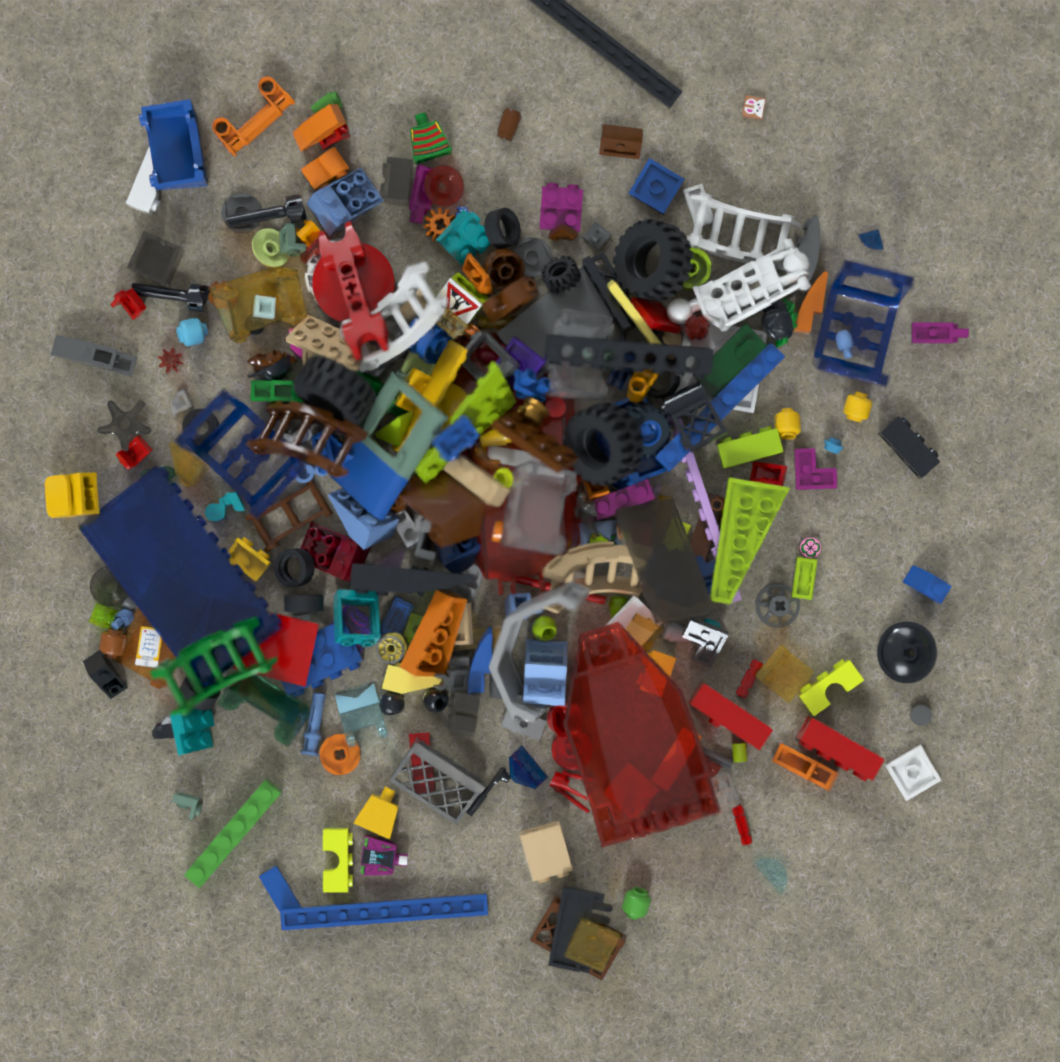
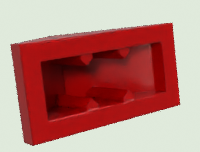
(768, 473)

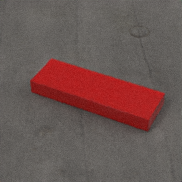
(415, 760)

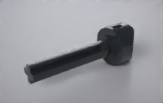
(293, 209)
(193, 297)

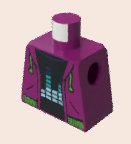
(380, 857)

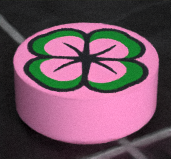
(810, 547)

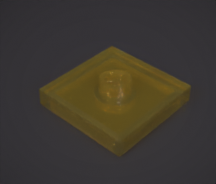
(592, 945)

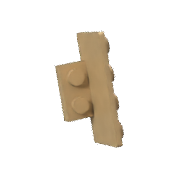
(323, 340)

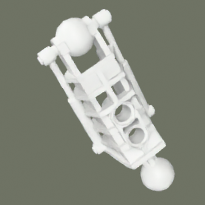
(726, 306)

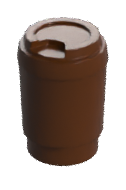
(508, 124)

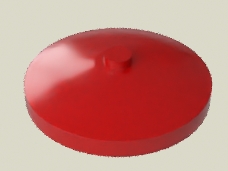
(376, 279)

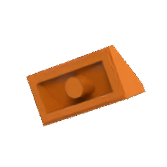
(477, 275)

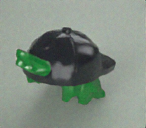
(779, 320)

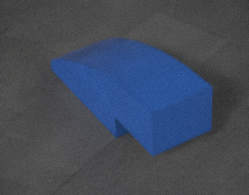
(480, 663)

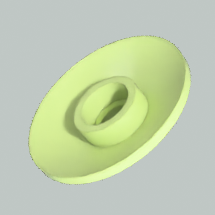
(268, 239)

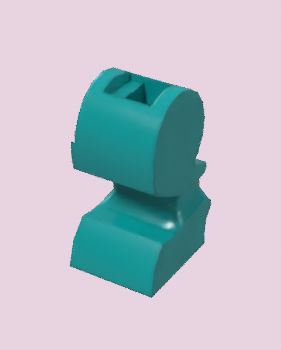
(218, 512)

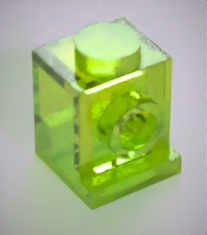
(102, 616)
(414, 620)

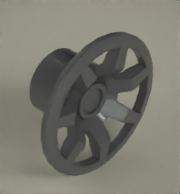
(777, 605)

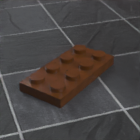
(535, 442)

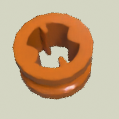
(470, 331)

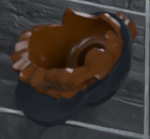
(271, 366)

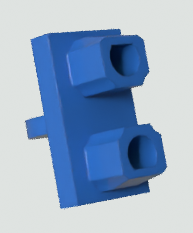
(528, 385)

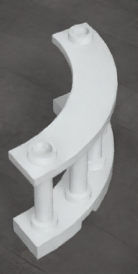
(733, 251)
(412, 280)

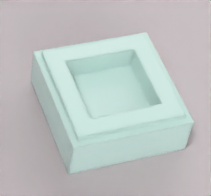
(264, 307)

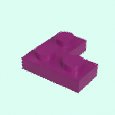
(807, 475)

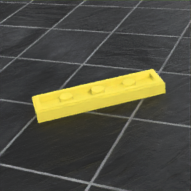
(632, 313)

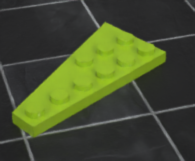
(481, 408)
(744, 524)

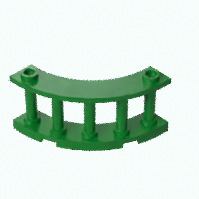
(204, 647)

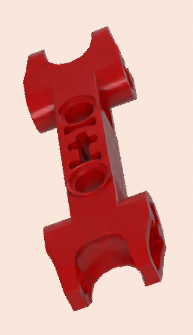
(363, 325)

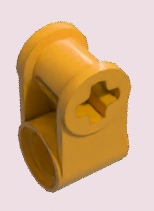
(642, 381)

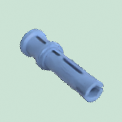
(313, 733)

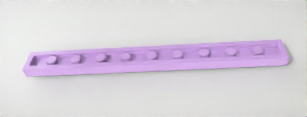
(699, 494)

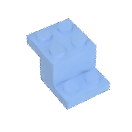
(545, 672)

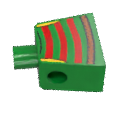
(428, 140)

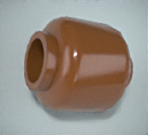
(113, 643)

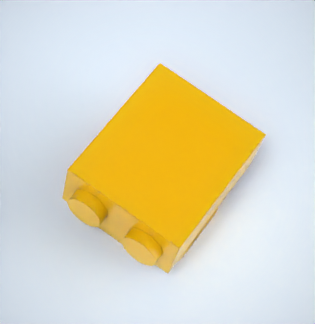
(71, 495)

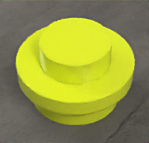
(504, 476)

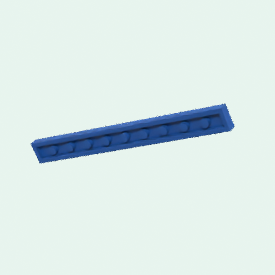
(383, 911)

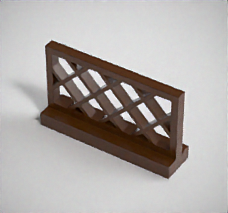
(554, 907)

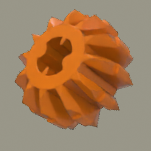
(437, 218)

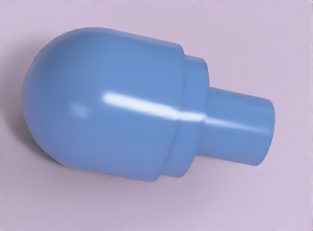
(845, 343)
(122, 618)

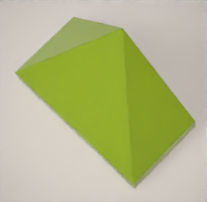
(395, 431)

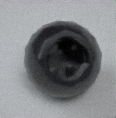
(435, 700)
(391, 703)

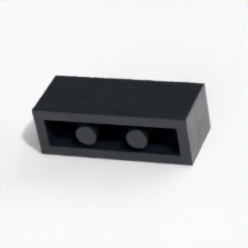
(909, 447)

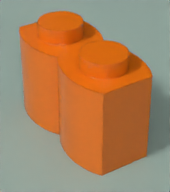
(325, 169)

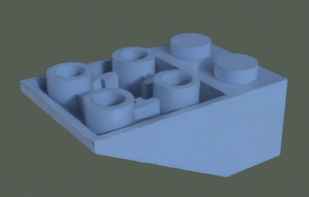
(344, 201)
(359, 523)

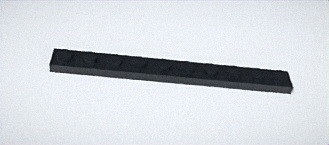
(610, 50)

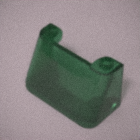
(272, 701)

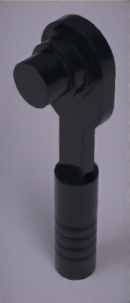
(501, 775)

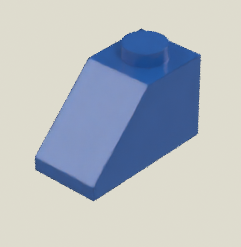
(927, 584)

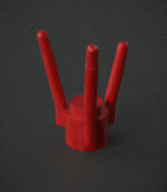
(560, 785)

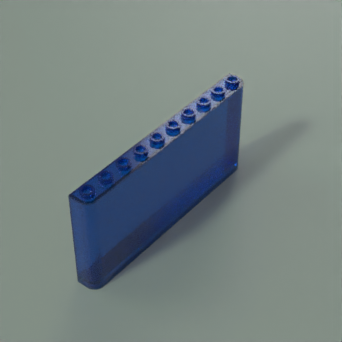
(176, 570)

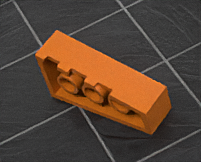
(435, 636)

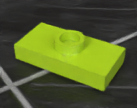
(804, 578)

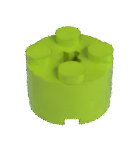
(701, 271)

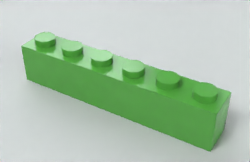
(233, 833)

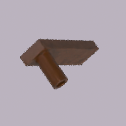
(699, 541)

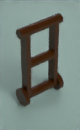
(273, 543)

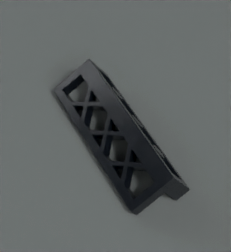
(605, 294)

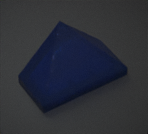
(525, 769)

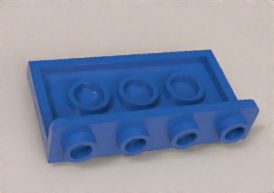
(327, 660)

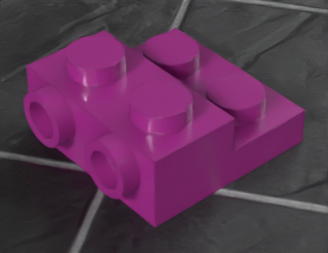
(561, 206)

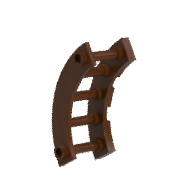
(309, 415)

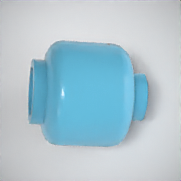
(191, 331)

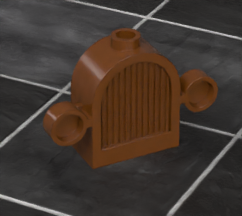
(510, 299)

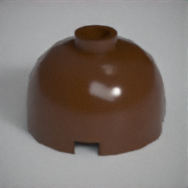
(503, 267)

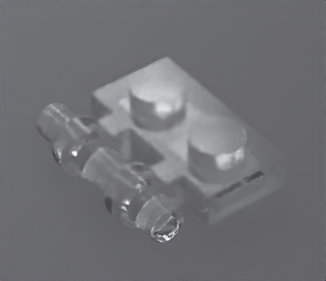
(727, 795)

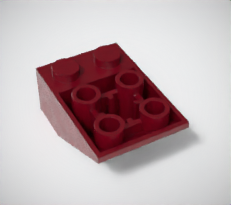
(333, 551)

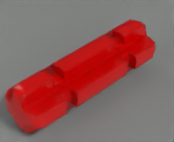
(749, 678)
(742, 825)

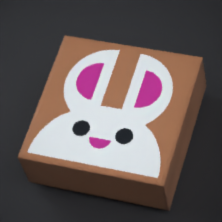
(753, 107)

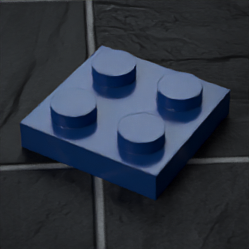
(656, 186)

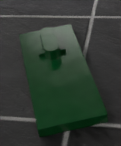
(732, 359)

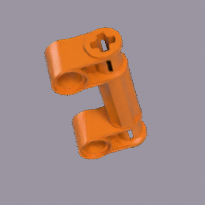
(235, 139)

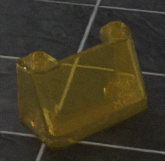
(236, 300)

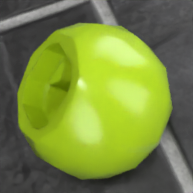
(544, 628)

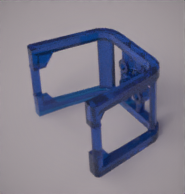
(850, 369)
(258, 501)

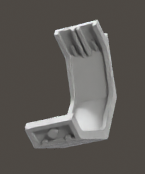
(503, 664)

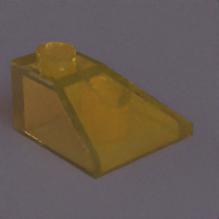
(186, 466)

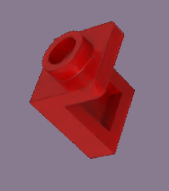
(130, 301)
(136, 453)

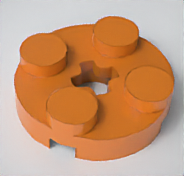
(329, 759)

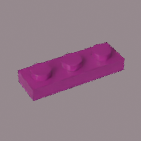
(629, 496)

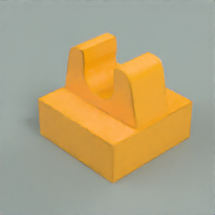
(308, 232)

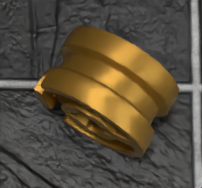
(533, 411)

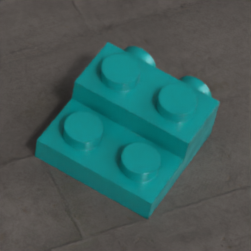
(464, 236)
(192, 731)

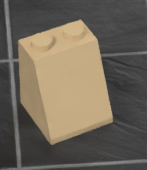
(546, 852)

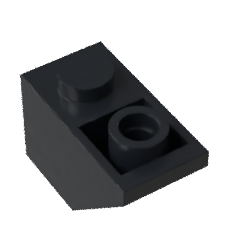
(104, 674)

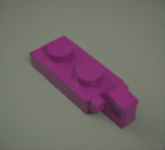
(419, 201)
(936, 333)

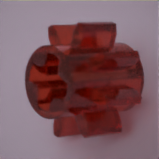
(696, 327)
(176, 361)

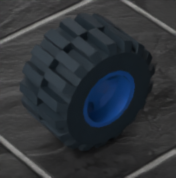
(653, 426)

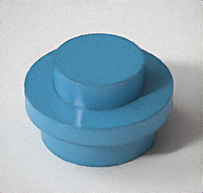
(833, 445)

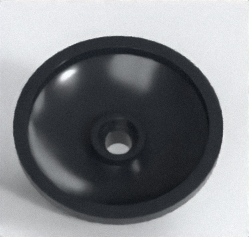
(895, 648)

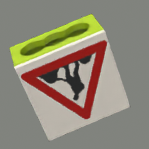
(462, 298)

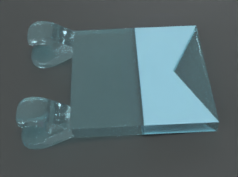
(359, 710)

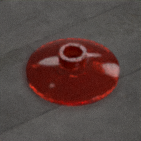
(453, 185)

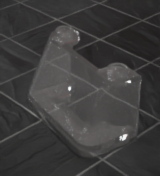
(582, 381)
(536, 508)

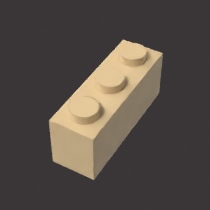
(477, 480)

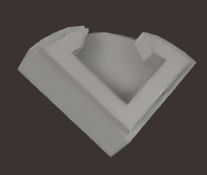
(181, 402)

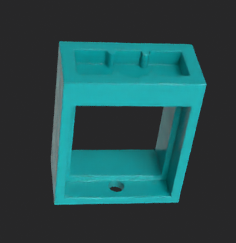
(349, 597)

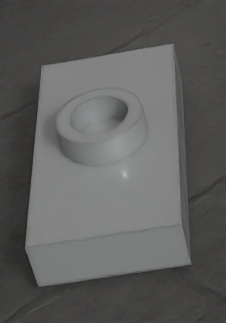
(527, 728)

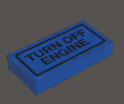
(396, 617)

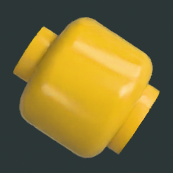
(857, 407)
(787, 423)

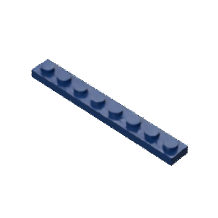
(724, 402)

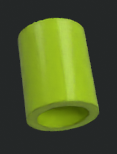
(739, 752)

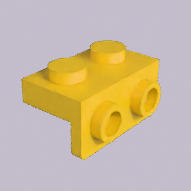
(252, 562)

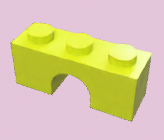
(814, 695)
(338, 841)

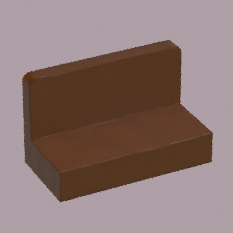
(621, 141)

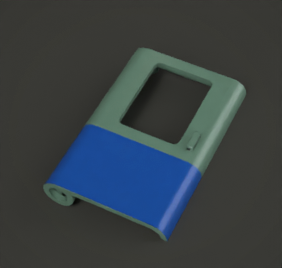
(373, 473)

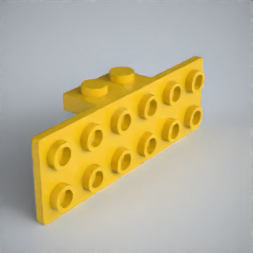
(431, 386)

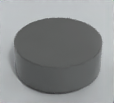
(920, 714)

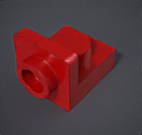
(339, 134)

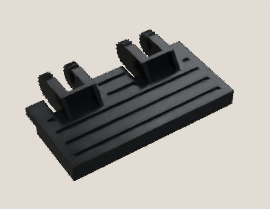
(574, 905)

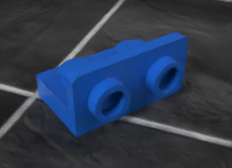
(455, 438)

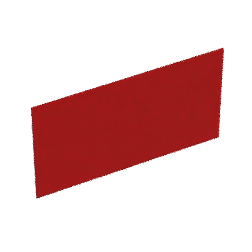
(292, 648)

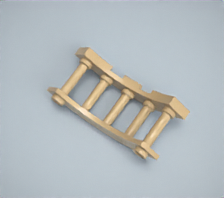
(587, 555)

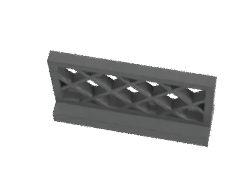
(443, 765)

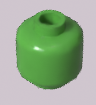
(636, 903)

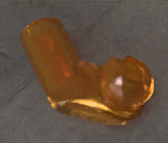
(484, 461)

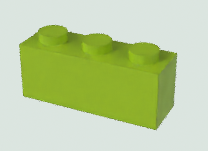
(749, 447)

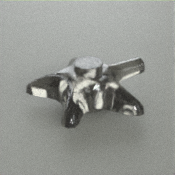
(124, 423)
(586, 509)

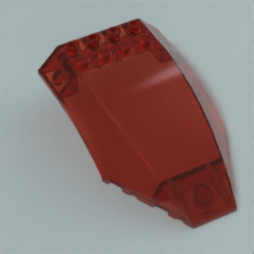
(634, 740)

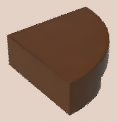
(563, 232)

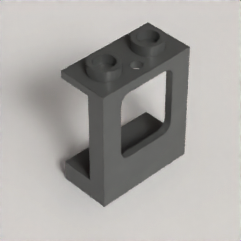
(507, 365)

